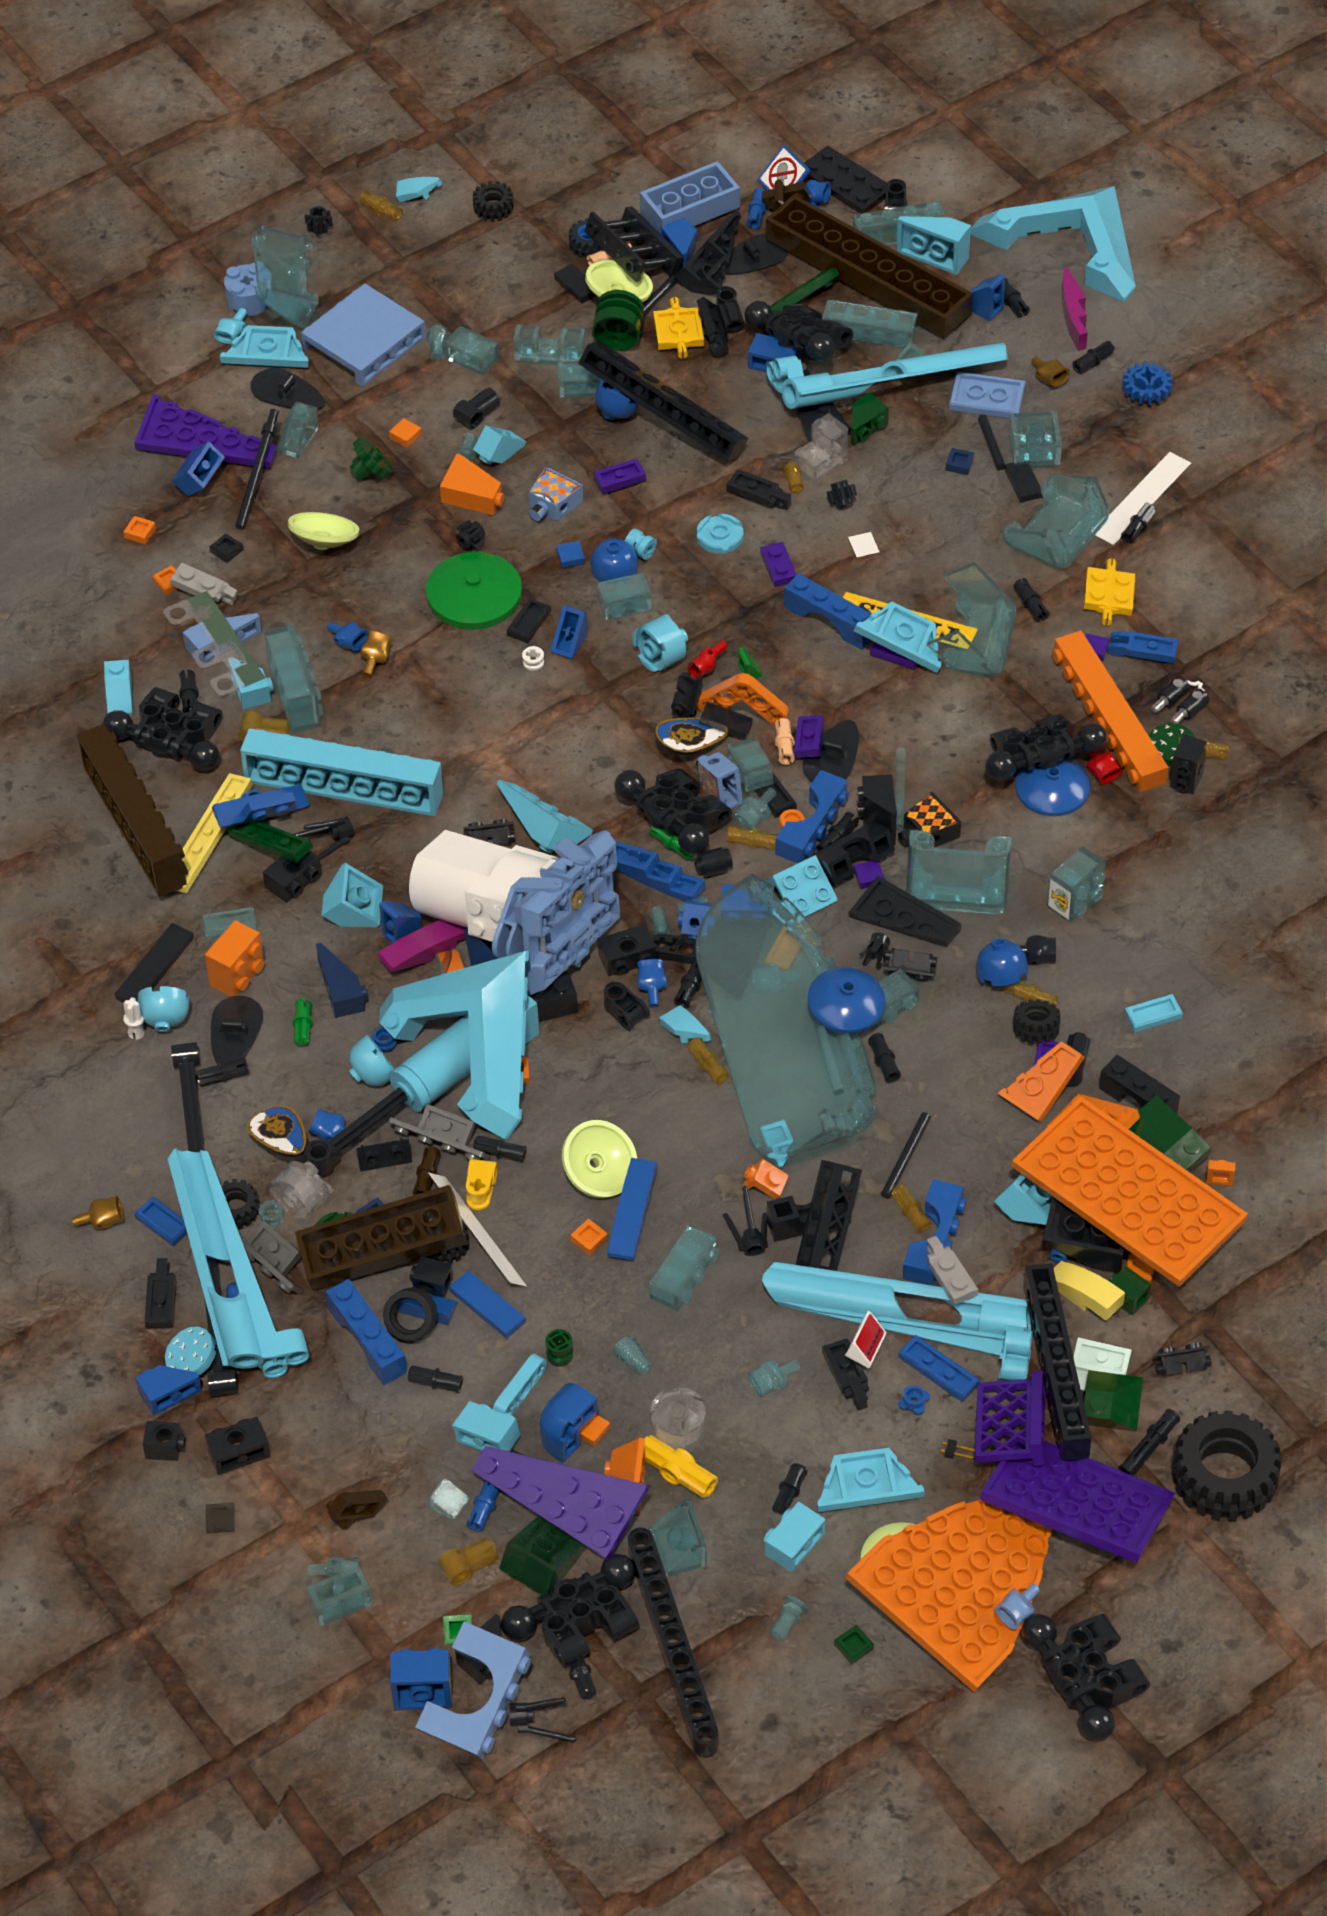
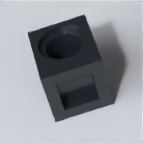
(432, 1276)
(159, 1431)

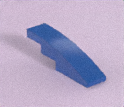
(657, 874)
(632, 1209)

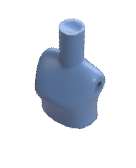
(1017, 1606)

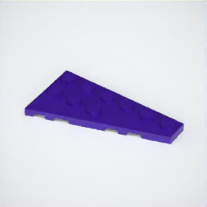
(179, 431)
(574, 1499)

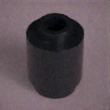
(713, 862)

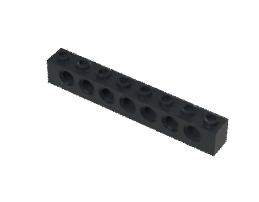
(663, 400)
(1057, 1362)

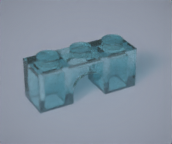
(533, 347)

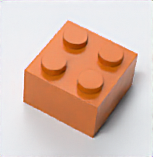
(234, 959)

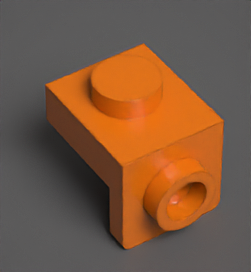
(765, 1178)

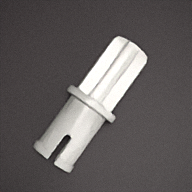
(133, 1019)

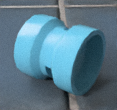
(642, 544)

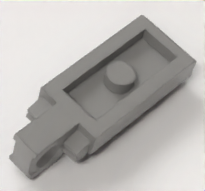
(197, 582)
(949, 1272)

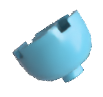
(164, 1007)
(369, 1063)

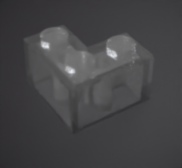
(825, 450)

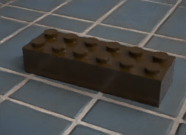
(381, 1237)

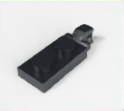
(714, 326)
(758, 489)
(160, 1296)
(847, 1372)

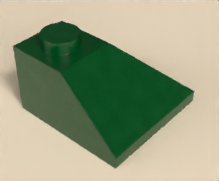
(1113, 1400)

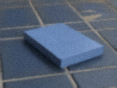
(986, 395)

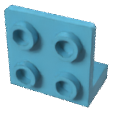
(805, 886)

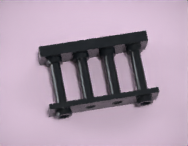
(641, 232)

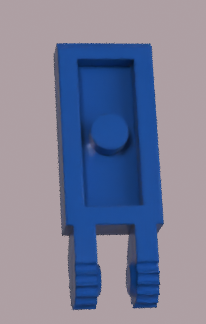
(1143, 646)

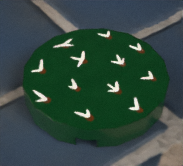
(1166, 738)

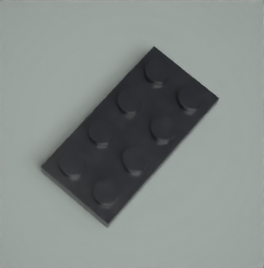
(848, 180)

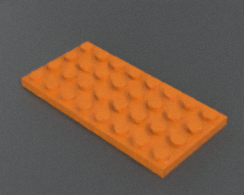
(1130, 1191)

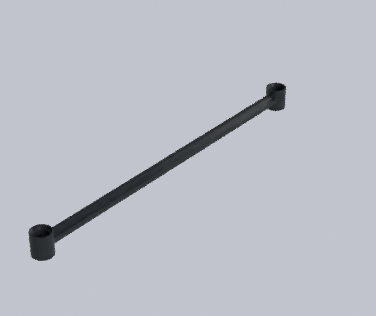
(186, 1057)

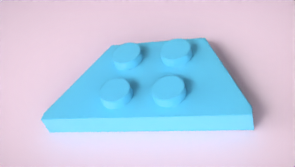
(266, 347)
(902, 633)
(867, 1480)

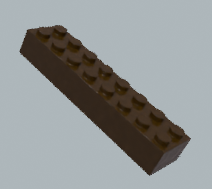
(133, 810)

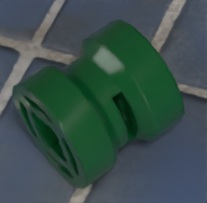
(559, 1347)

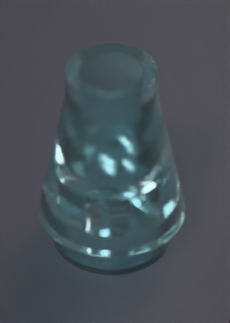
(436, 337)
(631, 1353)

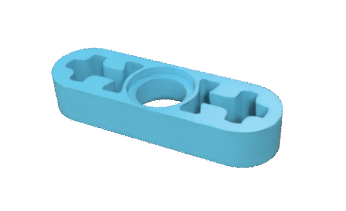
(521, 1385)

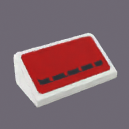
(866, 1341)

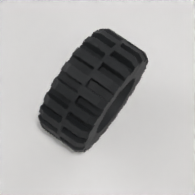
(1221, 1495)

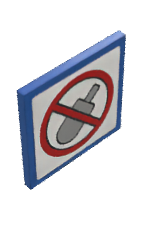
(783, 167)

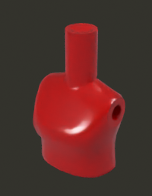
(705, 660)
(1104, 767)

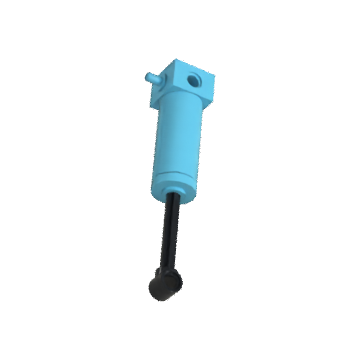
(416, 1084)

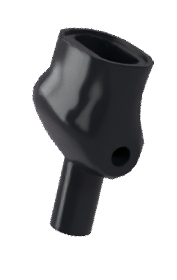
(1040, 949)

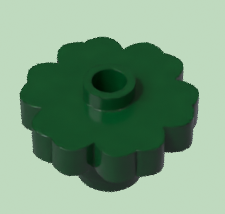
(369, 460)

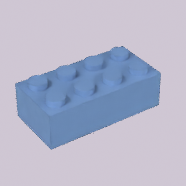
(692, 196)

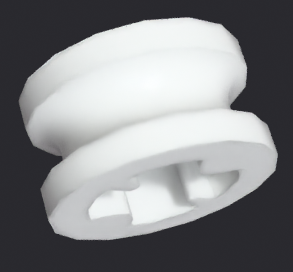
(533, 652)

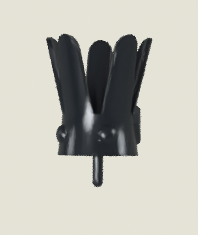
(878, 944)

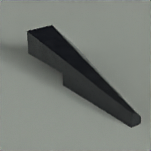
(707, 267)

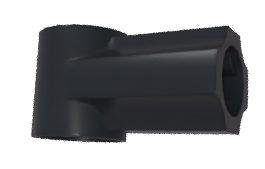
(729, 309)
(473, 411)
(1081, 1044)

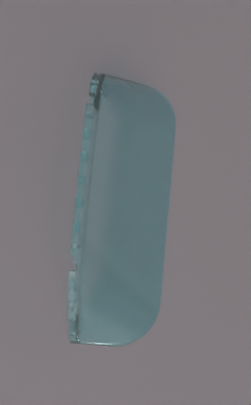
(757, 974)

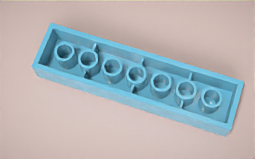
(343, 772)

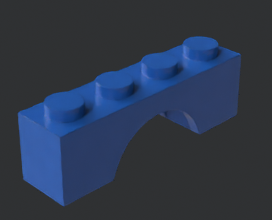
(806, 596)
(799, 838)
(942, 1207)
(379, 1347)

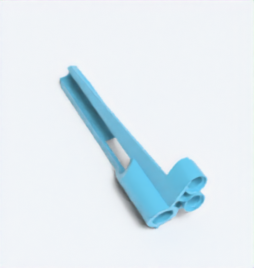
(821, 388)
(243, 1322)
(987, 1322)

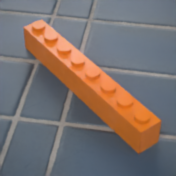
(1111, 710)

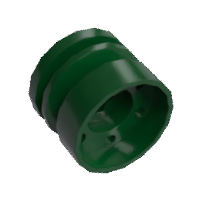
(618, 319)

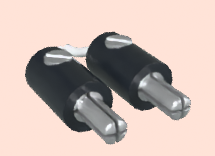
(1188, 706)

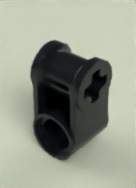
(895, 194)
(624, 1005)

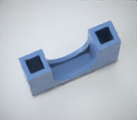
(475, 1731)

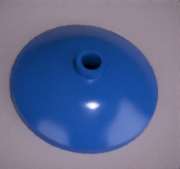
(1054, 789)
(844, 1009)

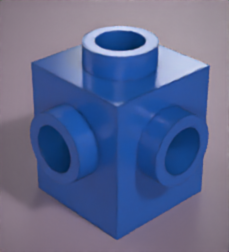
(692, 910)

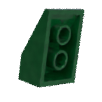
(1170, 1134)

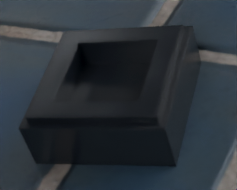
(226, 548)

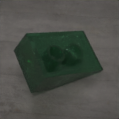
(541, 1555)

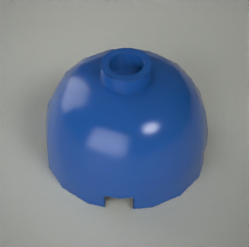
(613, 402)
(613, 560)
(1001, 963)

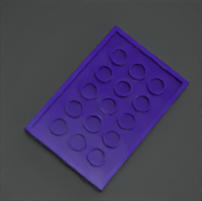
(1081, 1500)

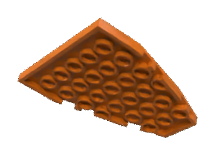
(948, 1579)

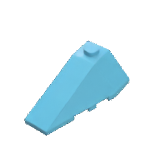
(541, 819)

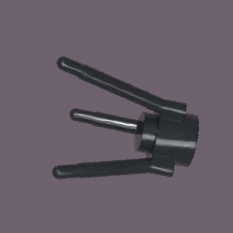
(339, 829)
(752, 1241)
(523, 1713)

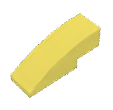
(1088, 1289)

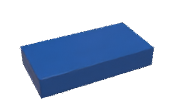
(162, 1221)

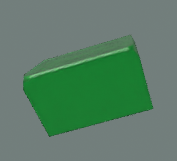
(748, 664)
(452, 1626)

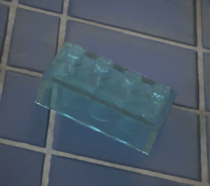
(293, 678)

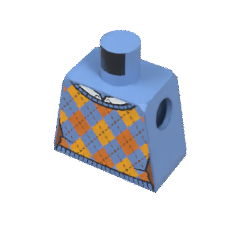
(554, 495)
(720, 778)

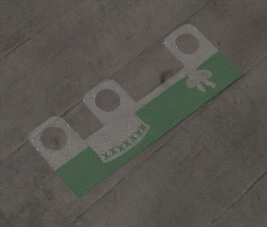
(225, 642)

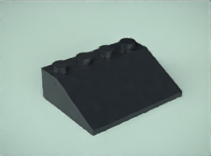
(1081, 1240)

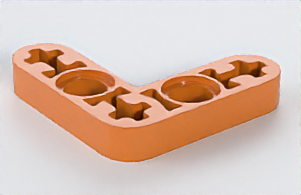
(745, 688)

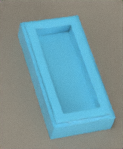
(1153, 1013)

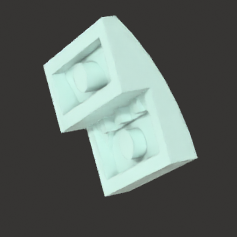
(1099, 1357)

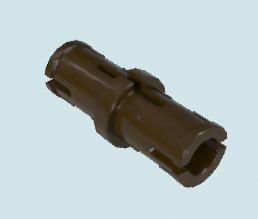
(428, 1165)

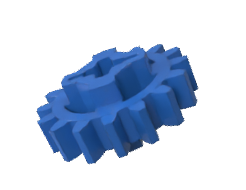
(1147, 383)

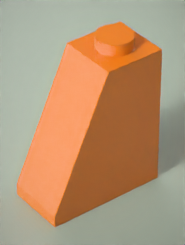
(471, 487)

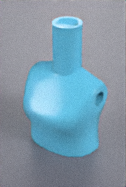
(230, 328)

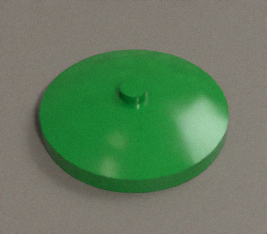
(474, 590)

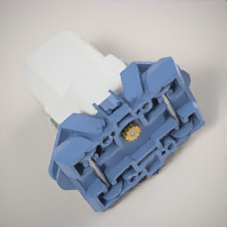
(521, 897)

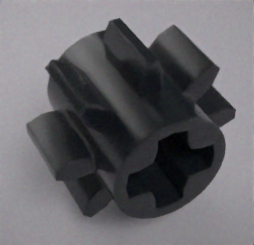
(318, 220)
(841, 493)
(470, 535)

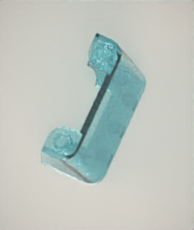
(281, 274)
(1065, 524)
(959, 877)

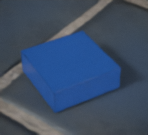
(570, 554)

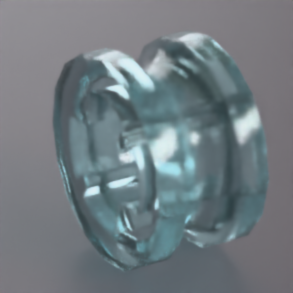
(272, 1206)

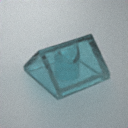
(680, 1540)

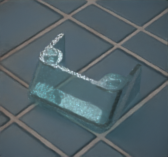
(988, 611)

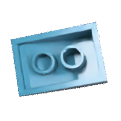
(935, 241)

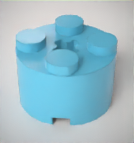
(660, 643)

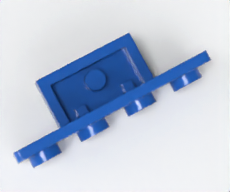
(260, 806)

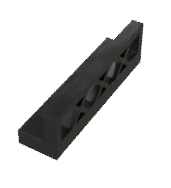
(823, 1215)

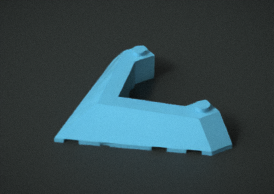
(1092, 212)
(495, 1006)

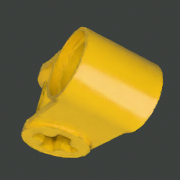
(480, 1183)

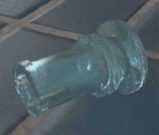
(789, 1614)

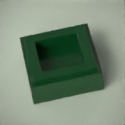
(853, 1644)

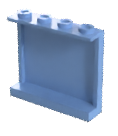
(365, 333)

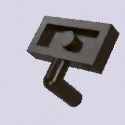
(776, 197)
(355, 1505)

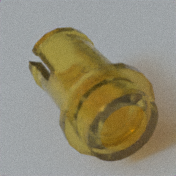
(792, 472)

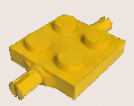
(678, 328)
(1109, 591)

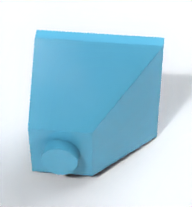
(352, 899)
(1025, 1201)

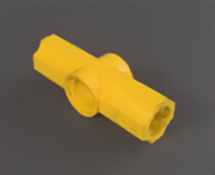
(679, 1467)

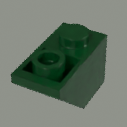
(868, 416)

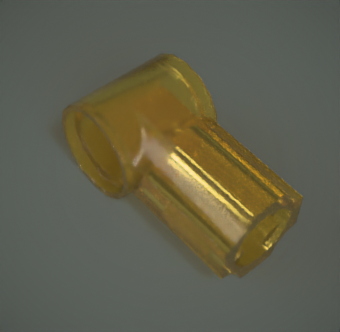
(256, 721)
(461, 1564)

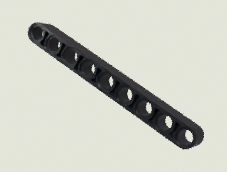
(675, 1652)

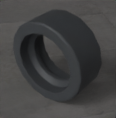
(392, 1323)

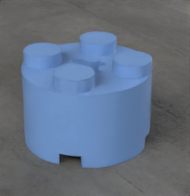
(240, 289)

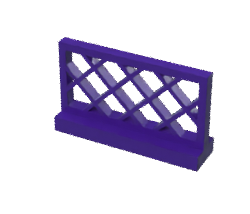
(1031, 1418)

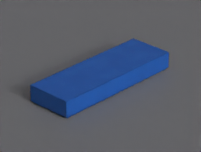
(487, 1304)
(938, 1368)

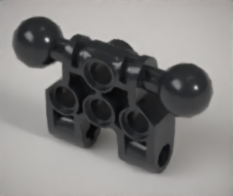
(800, 327)
(169, 730)
(1041, 746)
(674, 806)
(577, 1609)
(1087, 1683)

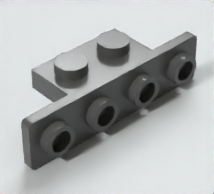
(445, 1128)
(274, 1254)

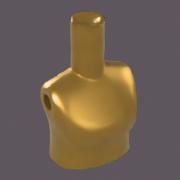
(1051, 372)
(375, 651)
(101, 1214)

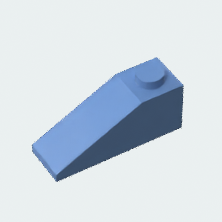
(244, 626)

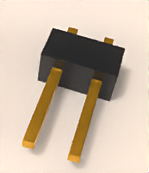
(951, 1448)

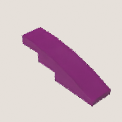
(1074, 310)
(421, 945)

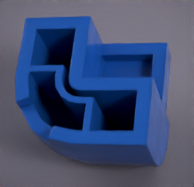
(564, 1418)

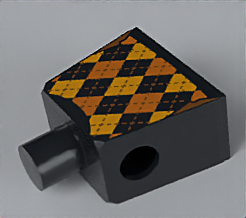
(932, 817)

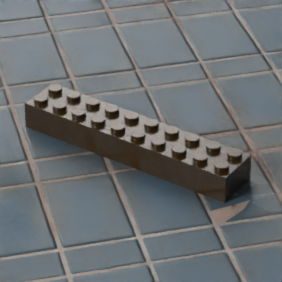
(869, 265)

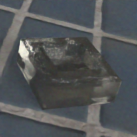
(220, 1518)

